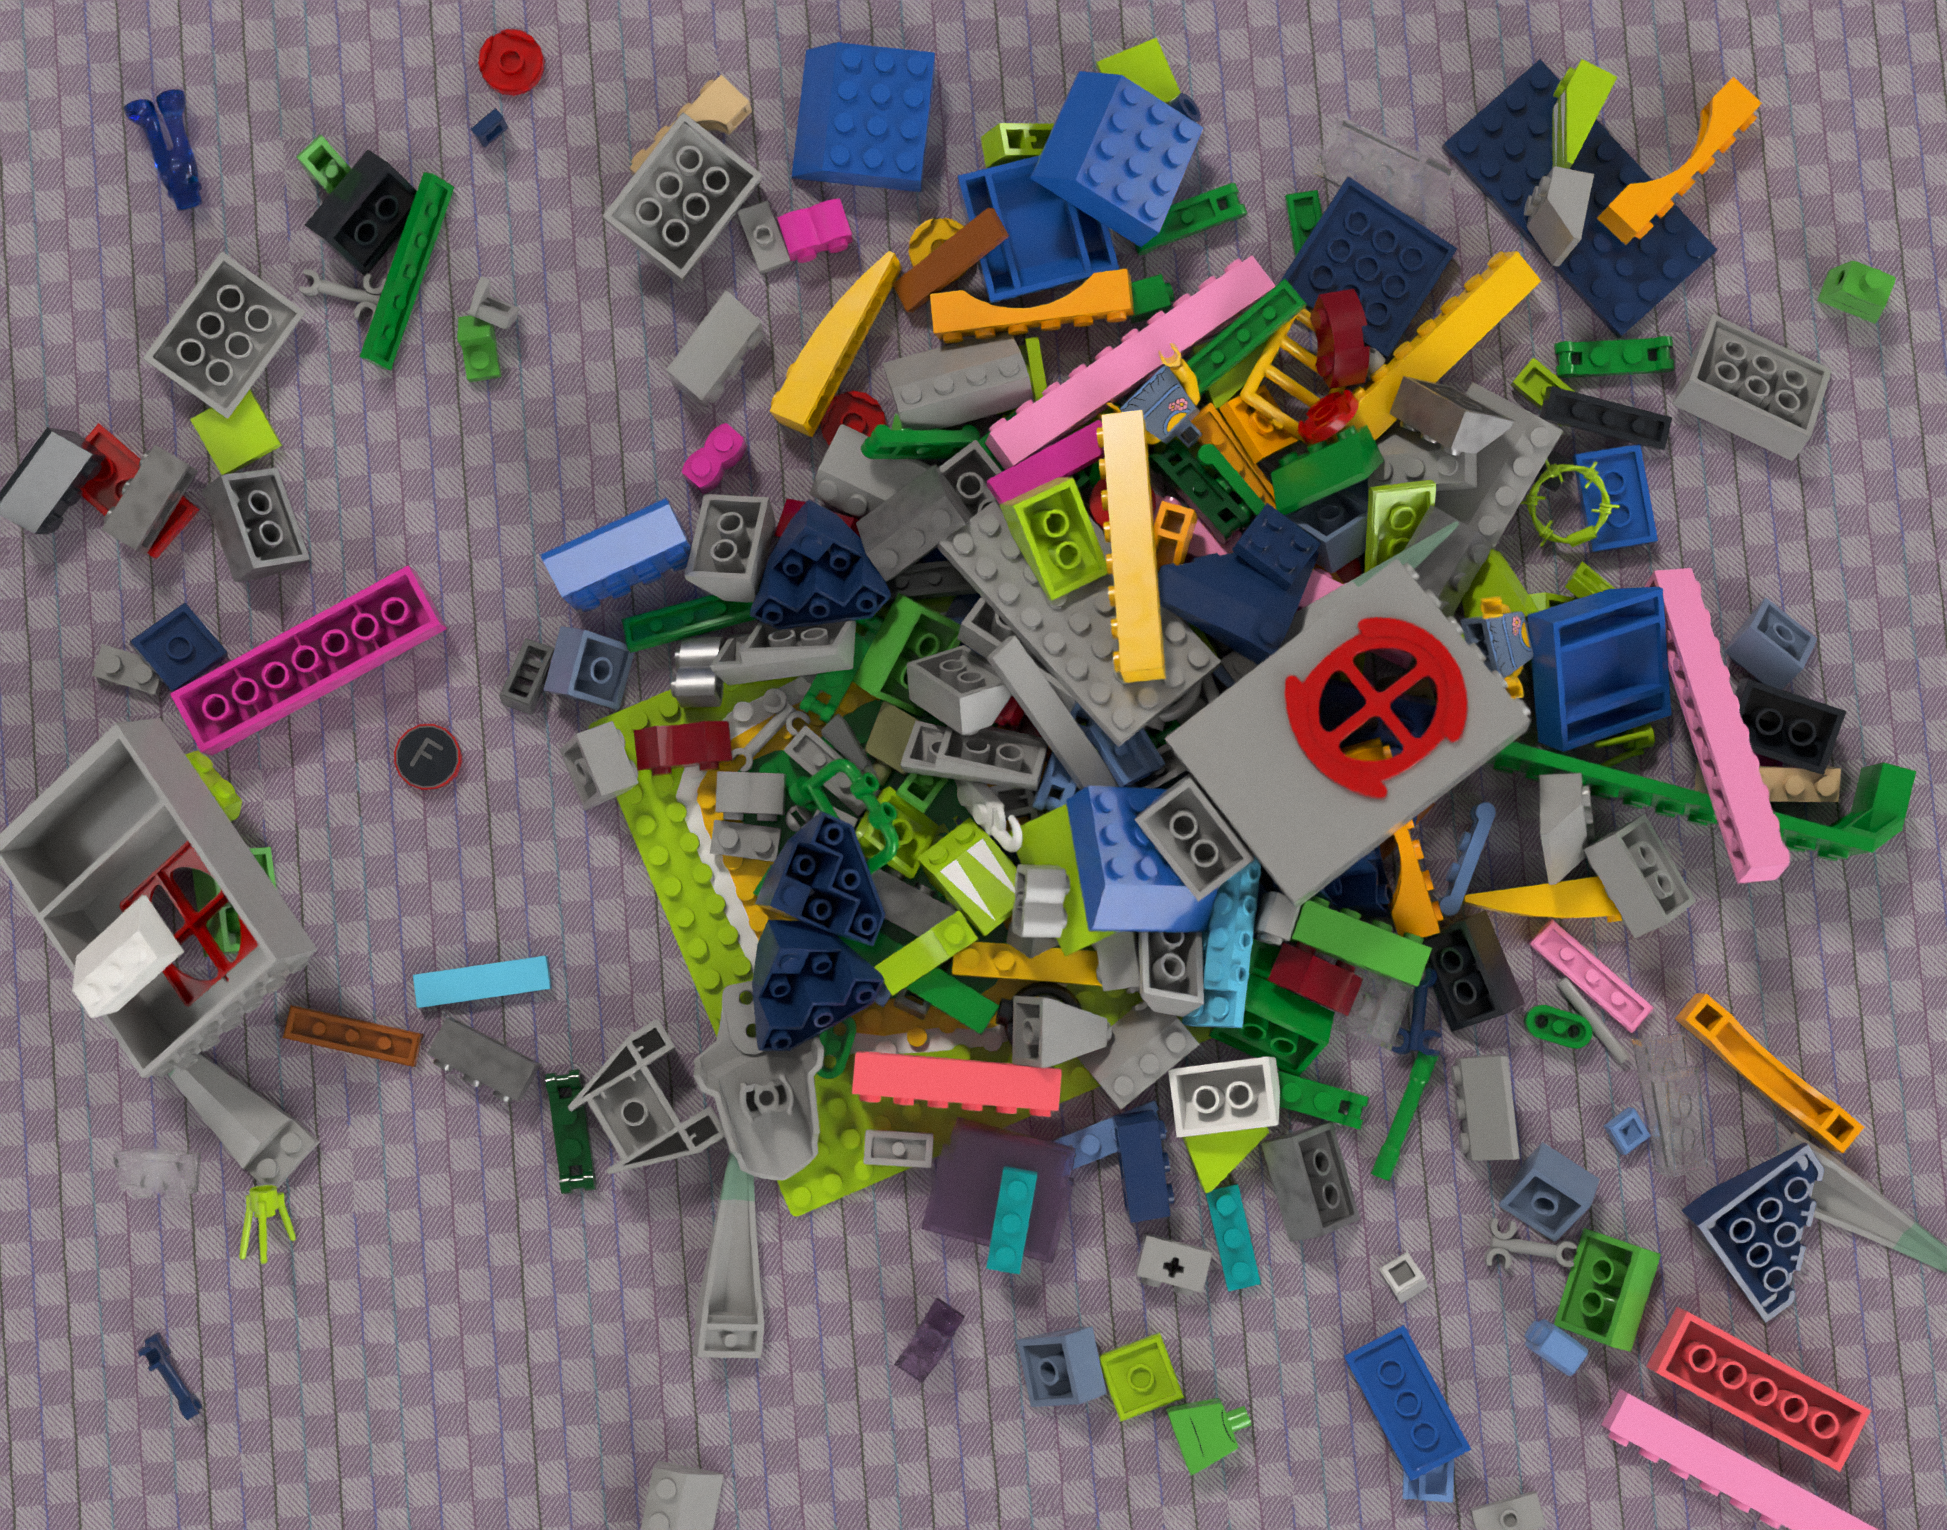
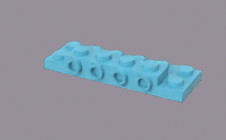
(1228, 951)

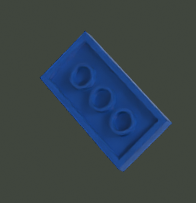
(1407, 1403)

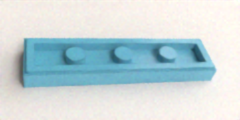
(482, 981)

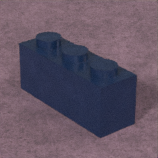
(1143, 1165)

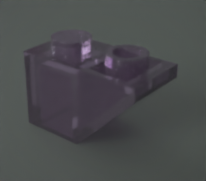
(929, 1340)

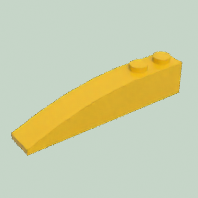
(832, 348)
(1564, 900)
(1006, 962)

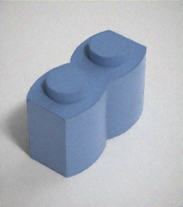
(1555, 1346)

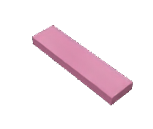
(1591, 976)

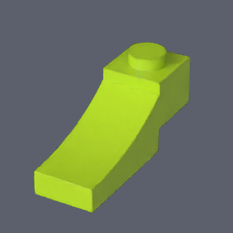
(926, 952)

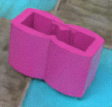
(815, 230)
(720, 452)

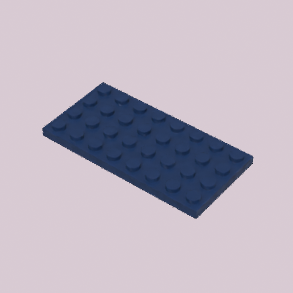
(1509, 152)

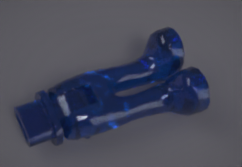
(175, 166)

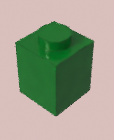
(1150, 297)

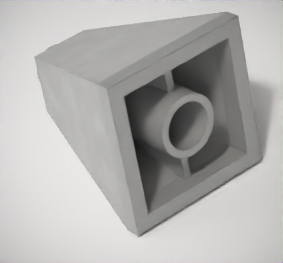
(1054, 1032)

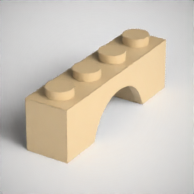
(717, 108)
(1792, 783)

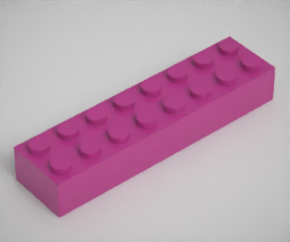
(308, 661)

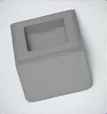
(1404, 1277)

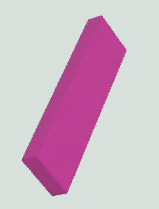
(1055, 461)

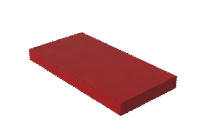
(117, 468)

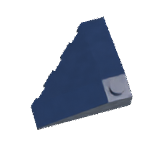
(1233, 601)
(1758, 1225)

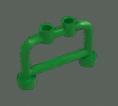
(880, 816)

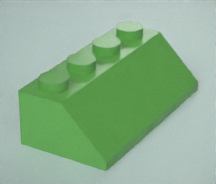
(1359, 943)

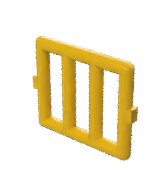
(1264, 368)

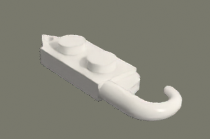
(989, 813)

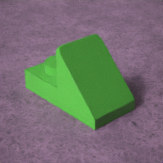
(323, 164)
(478, 348)
(921, 790)

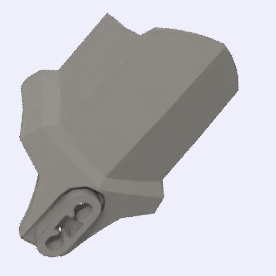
(761, 1095)

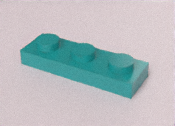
(1011, 1220)
(1232, 1237)

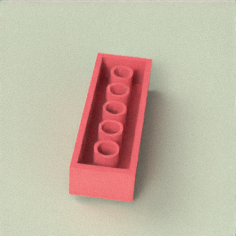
(956, 1080)
(1758, 1389)

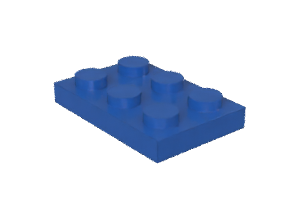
(1627, 486)

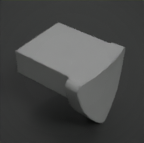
(491, 309)

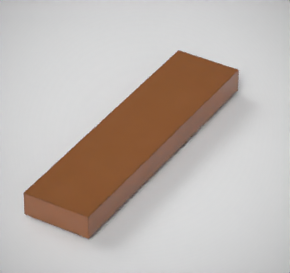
(950, 259)
(352, 1035)

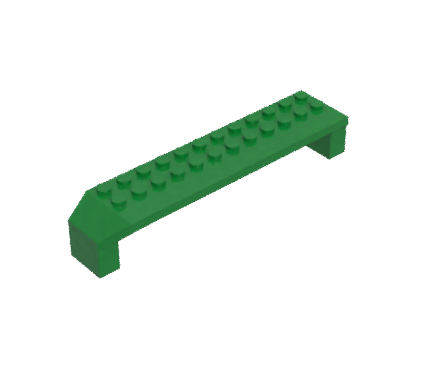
(1874, 818)

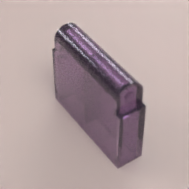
(970, 1178)

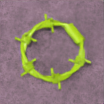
(1582, 535)

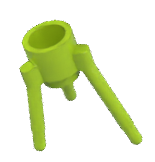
(1634, 738)
(263, 1201)

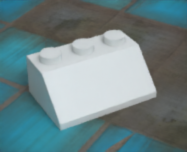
(123, 959)
(1225, 1096)

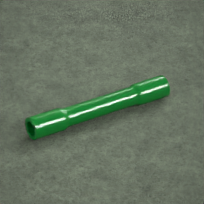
(1390, 1150)

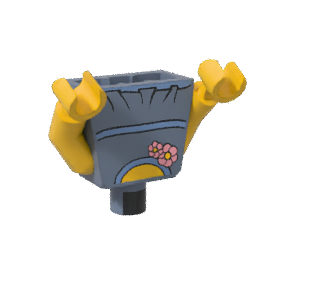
(1168, 402)
(1502, 639)

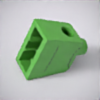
(1860, 292)
(1206, 1431)

